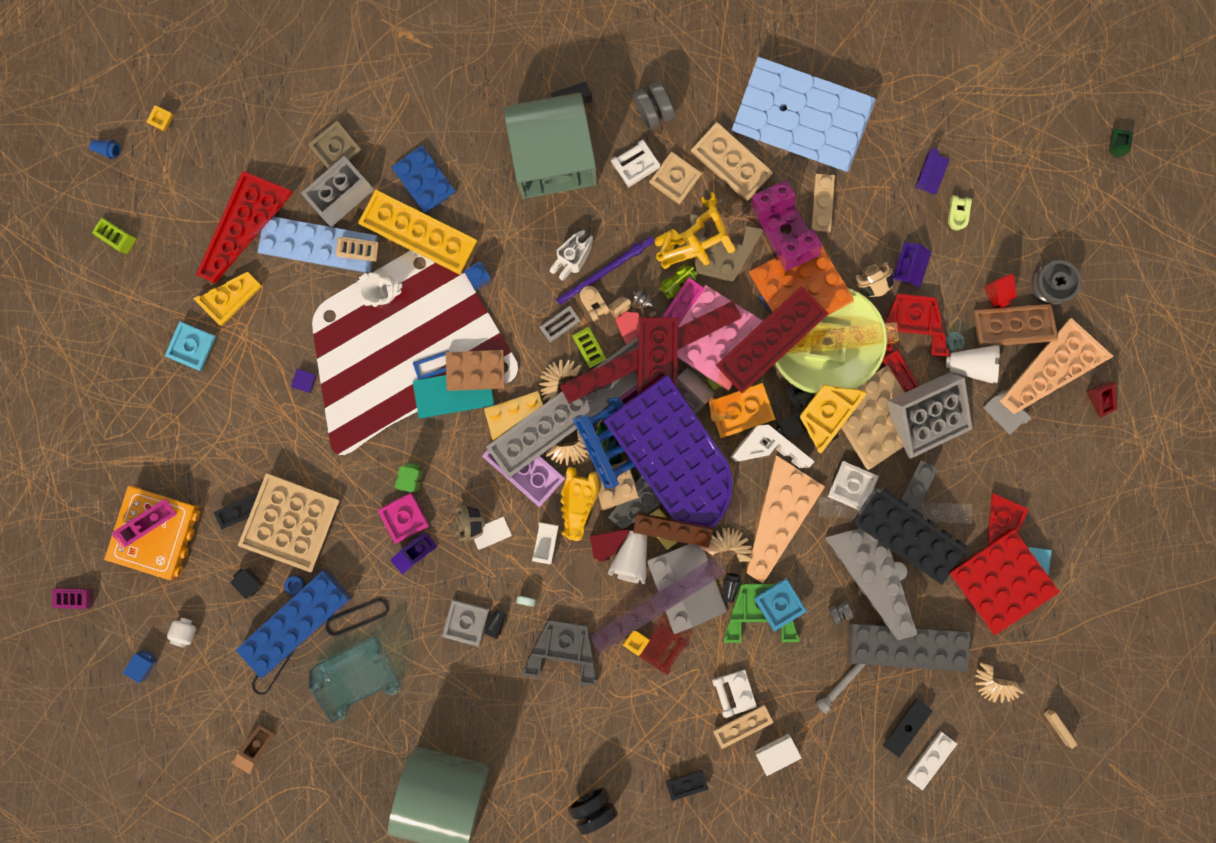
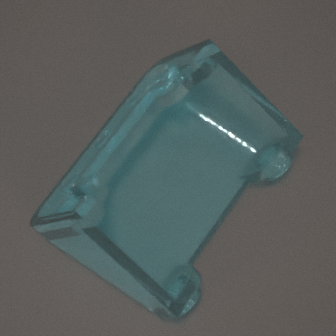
(352, 677)

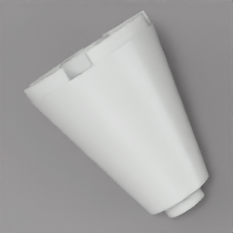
(976, 363)
(631, 559)

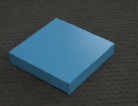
(780, 604)

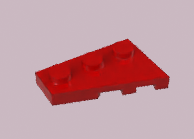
(1003, 517)

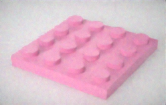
(711, 349)

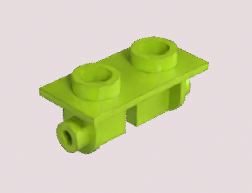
(671, 285)

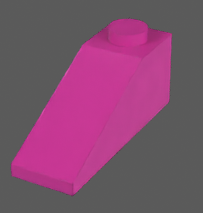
(143, 523)

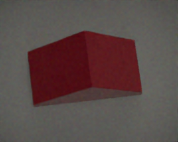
(1103, 398)

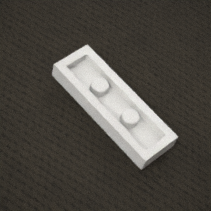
(931, 760)

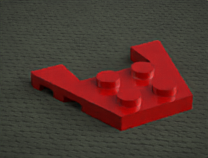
(919, 316)

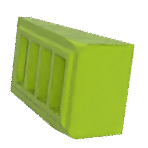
(123, 243)
(595, 362)

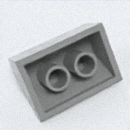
(337, 191)

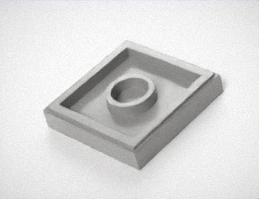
(465, 622)

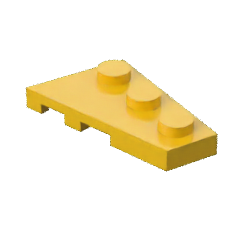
(227, 299)
(510, 413)

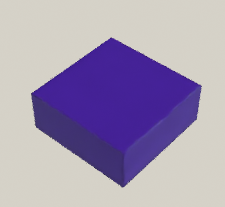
(303, 381)

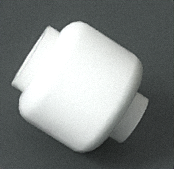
(181, 632)

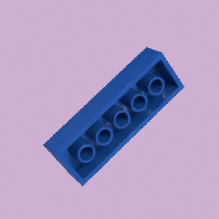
(293, 624)

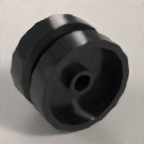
(592, 811)

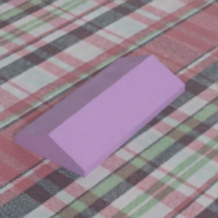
(535, 480)

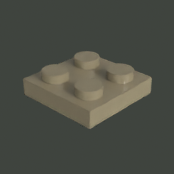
(333, 145)

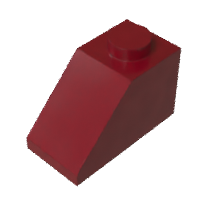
(607, 543)

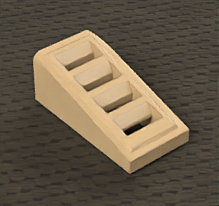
(340, 247)
(619, 306)

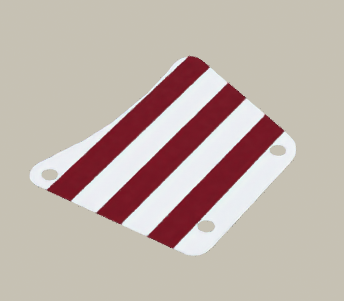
(371, 350)

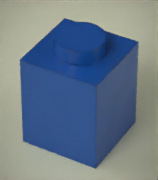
(478, 275)
(140, 666)

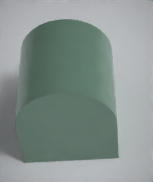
(550, 145)
(438, 798)

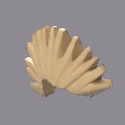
(556, 377)
(569, 449)
(729, 542)
(993, 687)

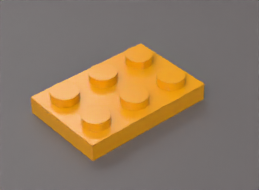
(749, 409)

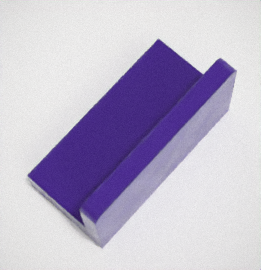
(932, 172)
(912, 264)

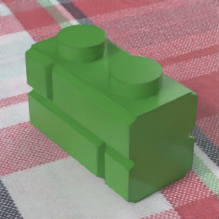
(409, 477)

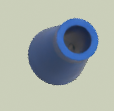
(107, 148)

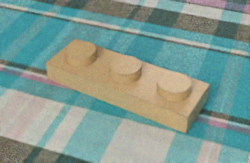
(822, 203)
(742, 726)

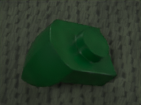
(1120, 142)

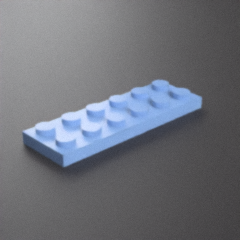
(311, 243)

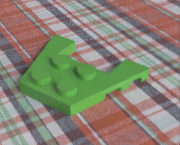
(747, 610)

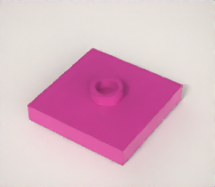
(403, 517)

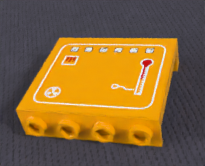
(162, 548)

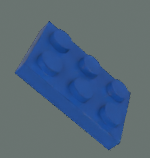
(423, 179)

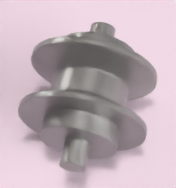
(642, 298)

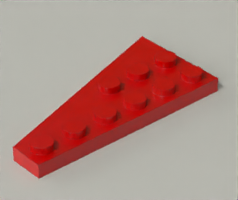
(246, 214)

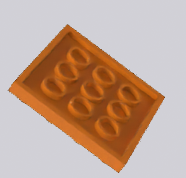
(816, 276)

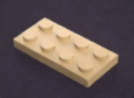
(731, 161)

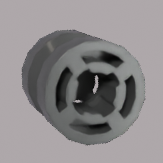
(840, 613)

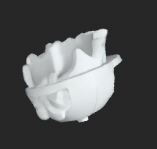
(377, 288)

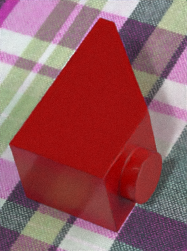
(1001, 291)

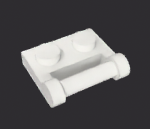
(639, 167)
(740, 690)

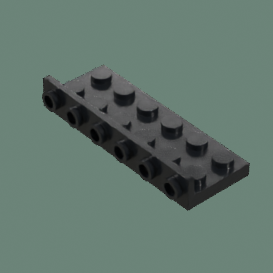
(909, 534)

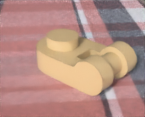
(589, 296)

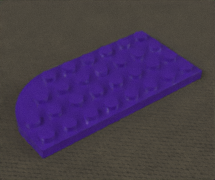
(674, 454)

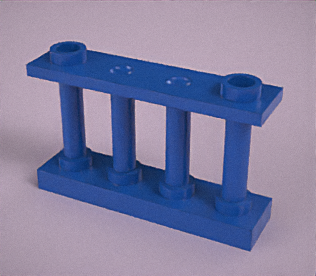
(593, 444)

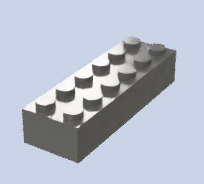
(927, 650)

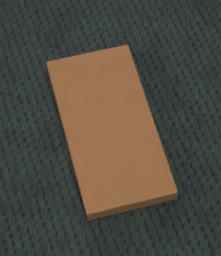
(1015, 325)

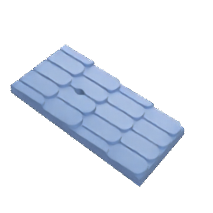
(820, 117)

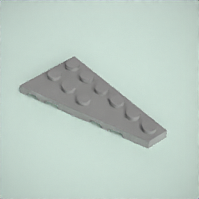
(876, 575)

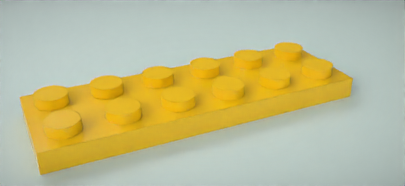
(418, 232)

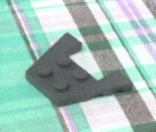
(564, 643)

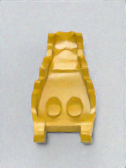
(577, 500)

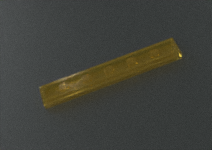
(846, 338)

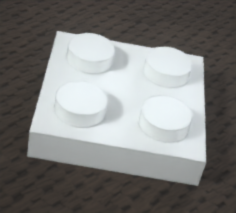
(852, 485)

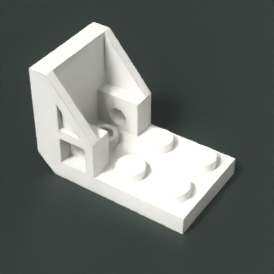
(753, 447)

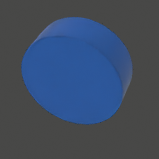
(294, 585)

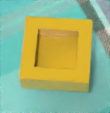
(160, 118)
(636, 642)

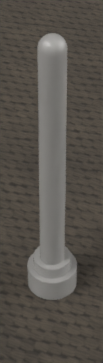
(825, 703)

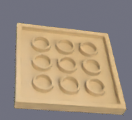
(870, 424)
(288, 522)

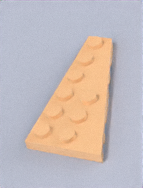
(1055, 366)
(784, 509)

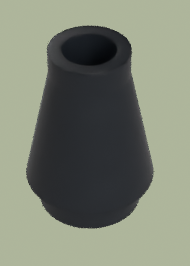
(731, 584)
(495, 624)

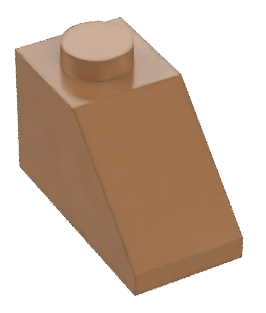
(253, 749)

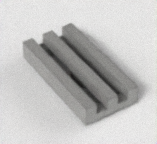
(565, 329)

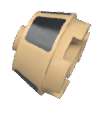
(876, 280)

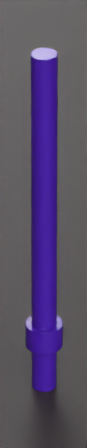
(636, 249)

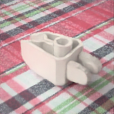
(572, 254)

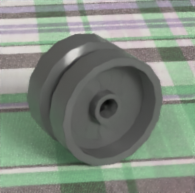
(653, 105)
(1056, 282)

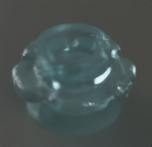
(959, 341)

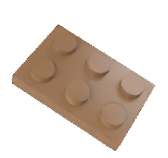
(475, 370)

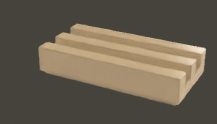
(1060, 728)

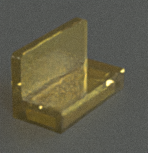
(715, 415)

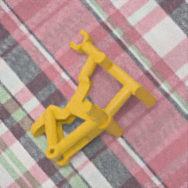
(694, 248)

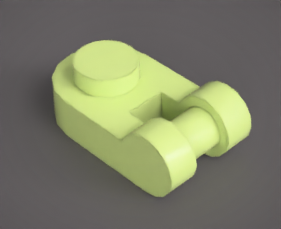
(957, 218)

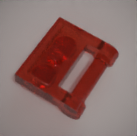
(659, 644)

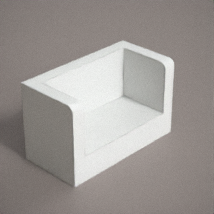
(545, 543)
(777, 754)

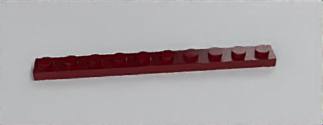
(627, 363)

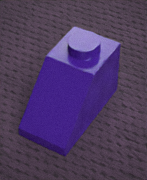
(413, 553)

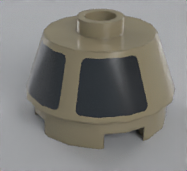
(468, 523)

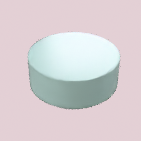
(526, 601)

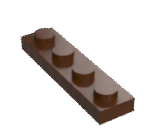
(673, 529)

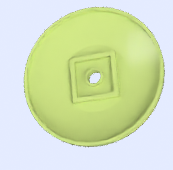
(842, 366)

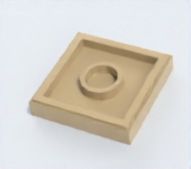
(675, 178)

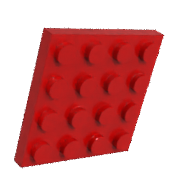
(1004, 581)

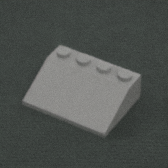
(931, 413)
(700, 605)

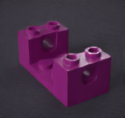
(777, 209)

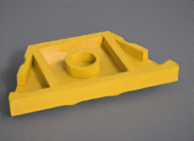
(829, 412)

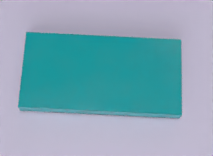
(435, 400)

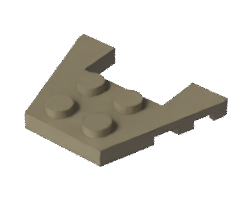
(724, 264)

